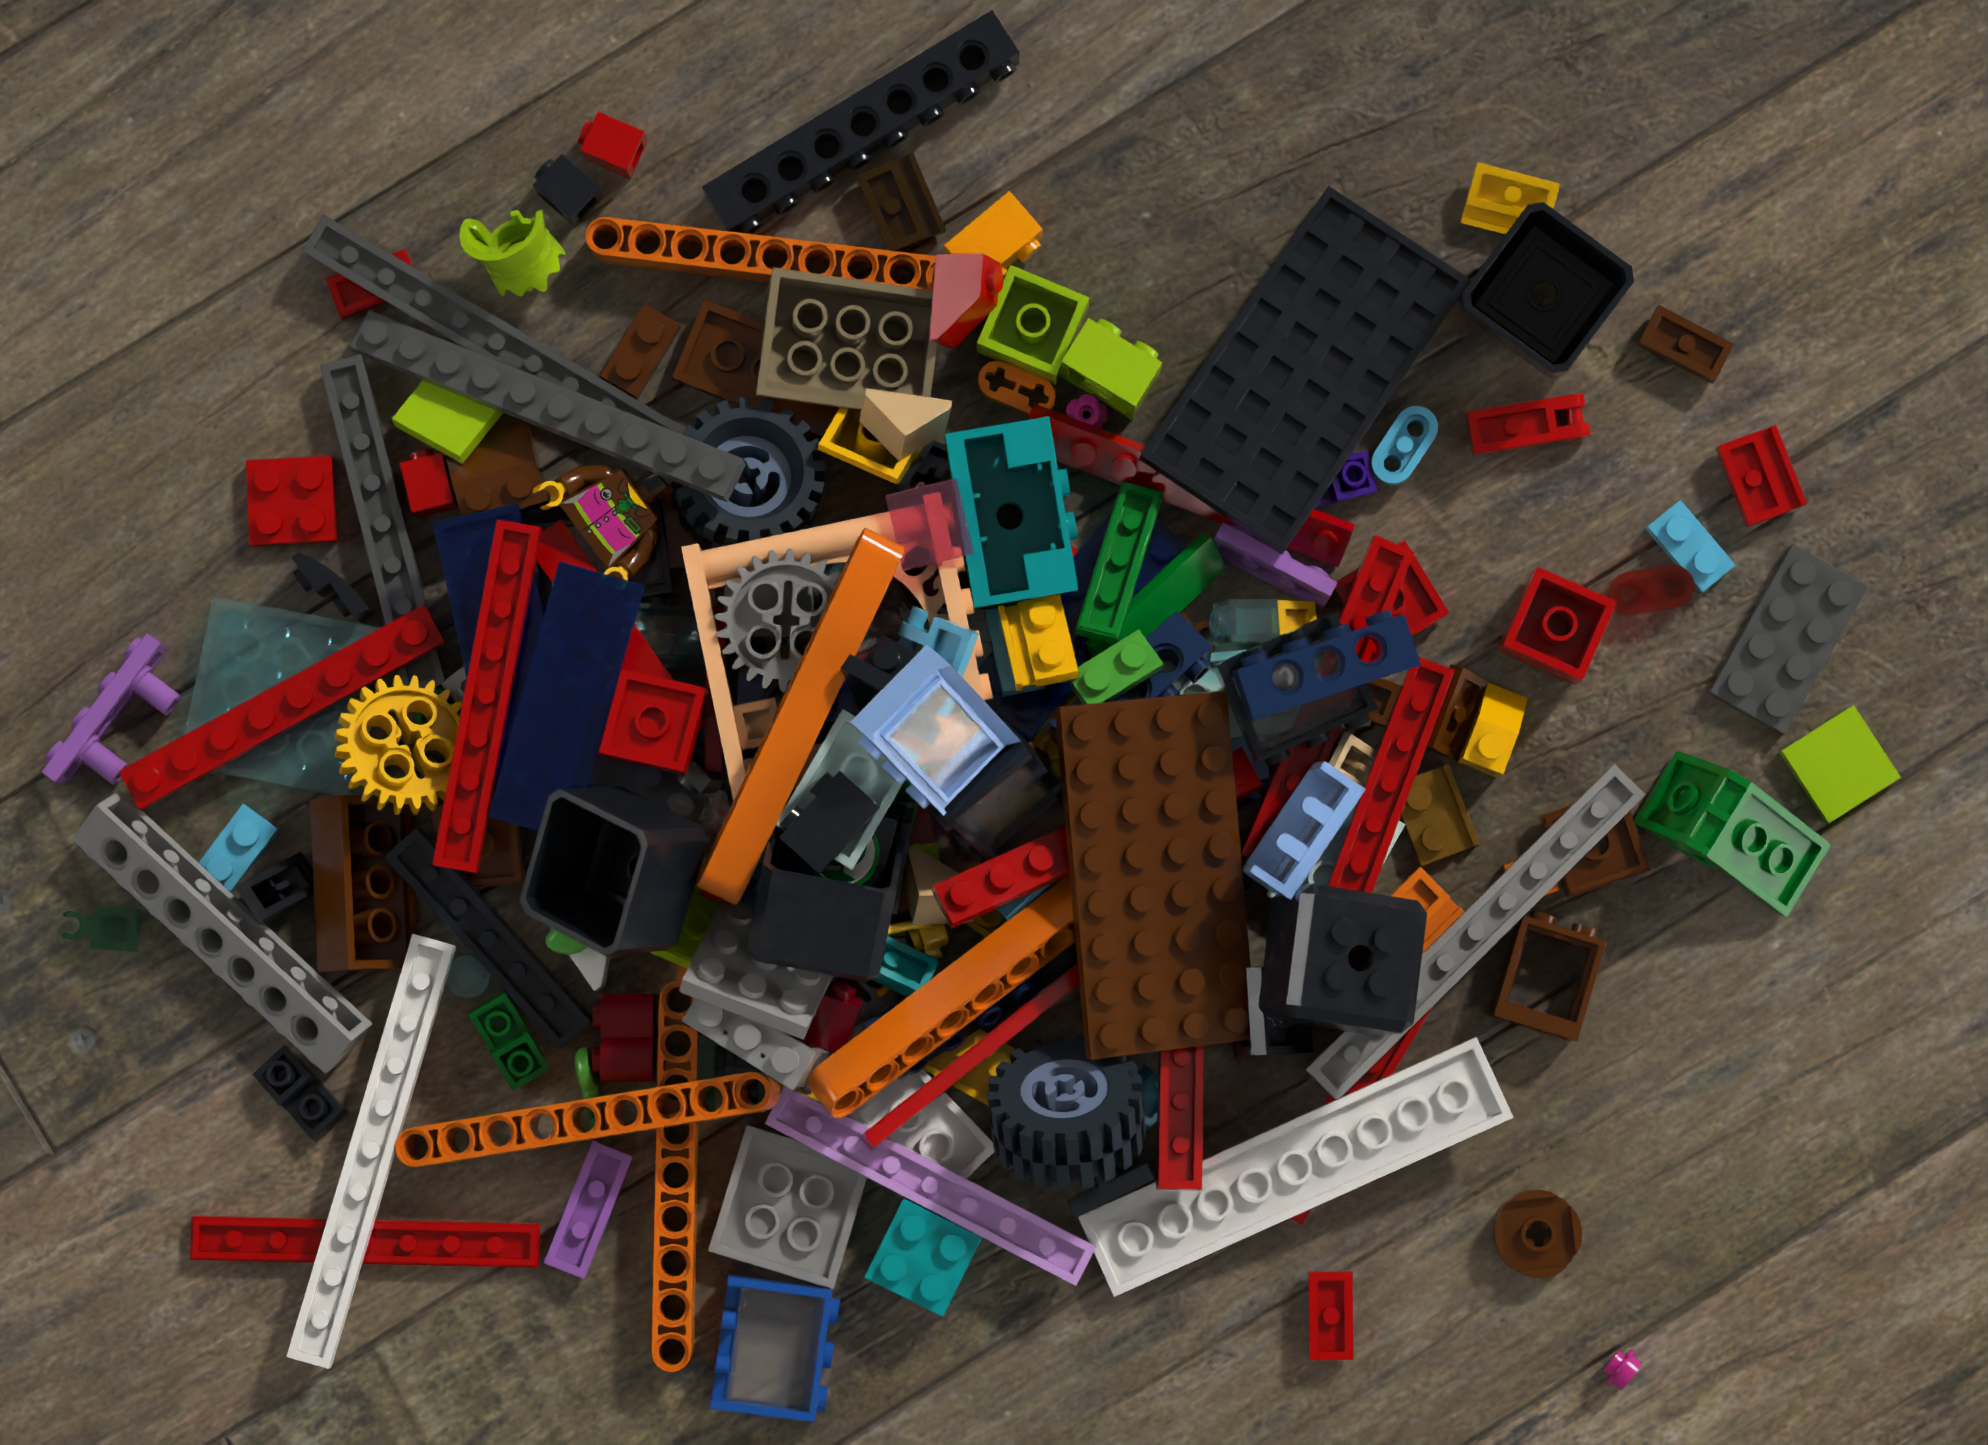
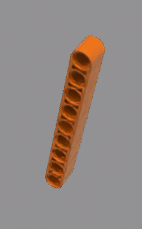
(756, 249)
(799, 717)
(946, 1003)
(566, 1119)
(667, 1196)

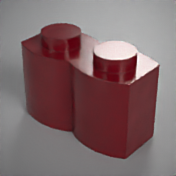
(627, 1038)

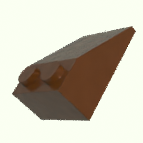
(500, 471)

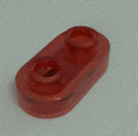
(1649, 590)

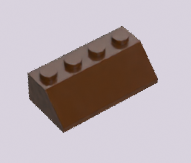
(359, 898)

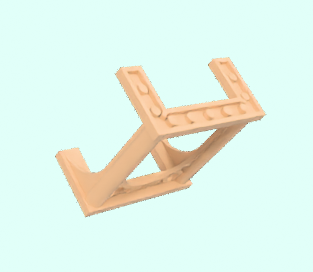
(834, 543)

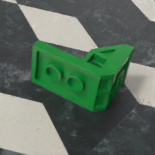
(1733, 829)

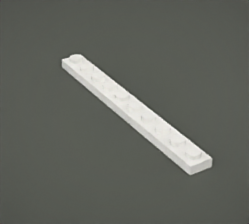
(371, 1151)

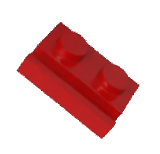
(1761, 476)

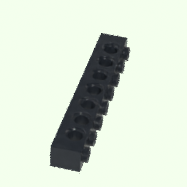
(981, 37)

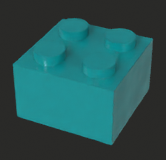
(923, 1256)

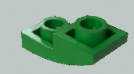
(509, 1040)

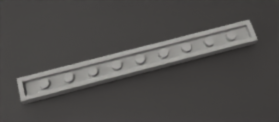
(1489, 919)

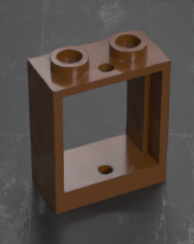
(1536, 1020)

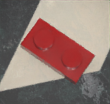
(1330, 1315)

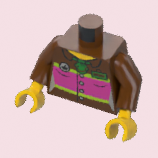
(610, 513)

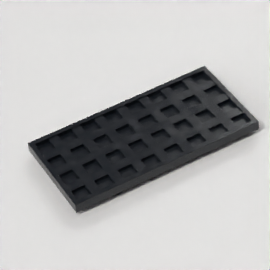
(1304, 370)

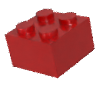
(1556, 626)

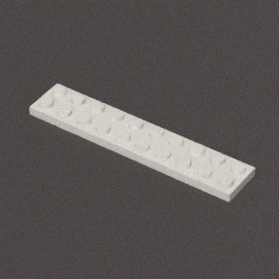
(1298, 1166)

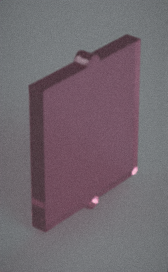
(930, 524)

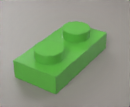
(1116, 670)

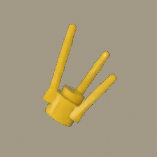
(921, 937)

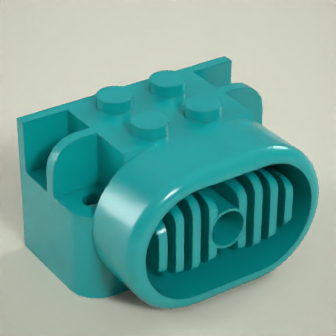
(1018, 469)

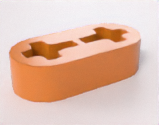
(1021, 380)

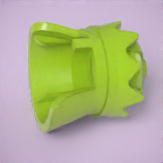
(515, 254)

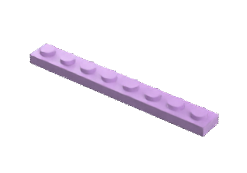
(932, 1186)

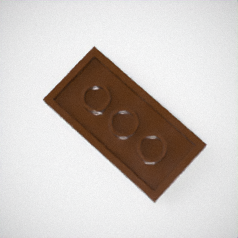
(725, 360)

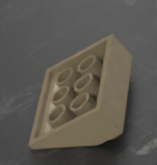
(843, 335)

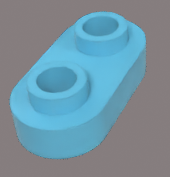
(1404, 447)

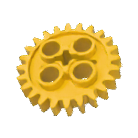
(370, 756)

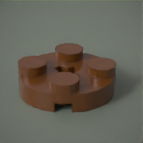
(1552, 1213)

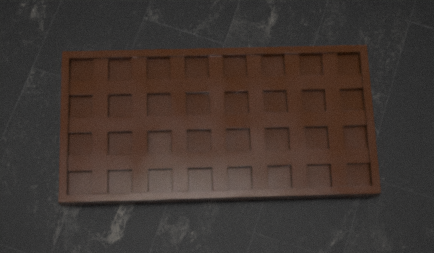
(1155, 873)

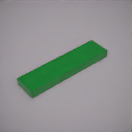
(1119, 563)
(1170, 590)

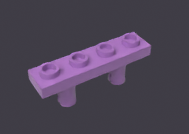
(115, 692)

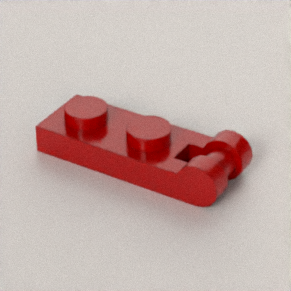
(1526, 424)

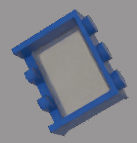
(774, 1348)

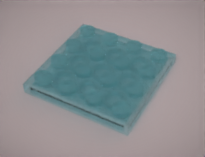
(250, 652)

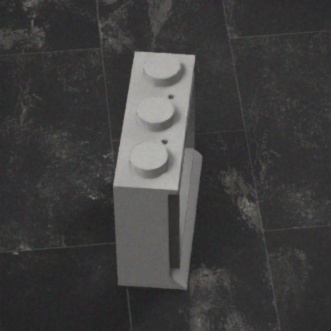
(758, 1044)

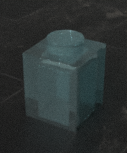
(1244, 622)

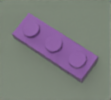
(1278, 570)
(589, 1209)

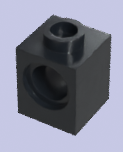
(566, 189)

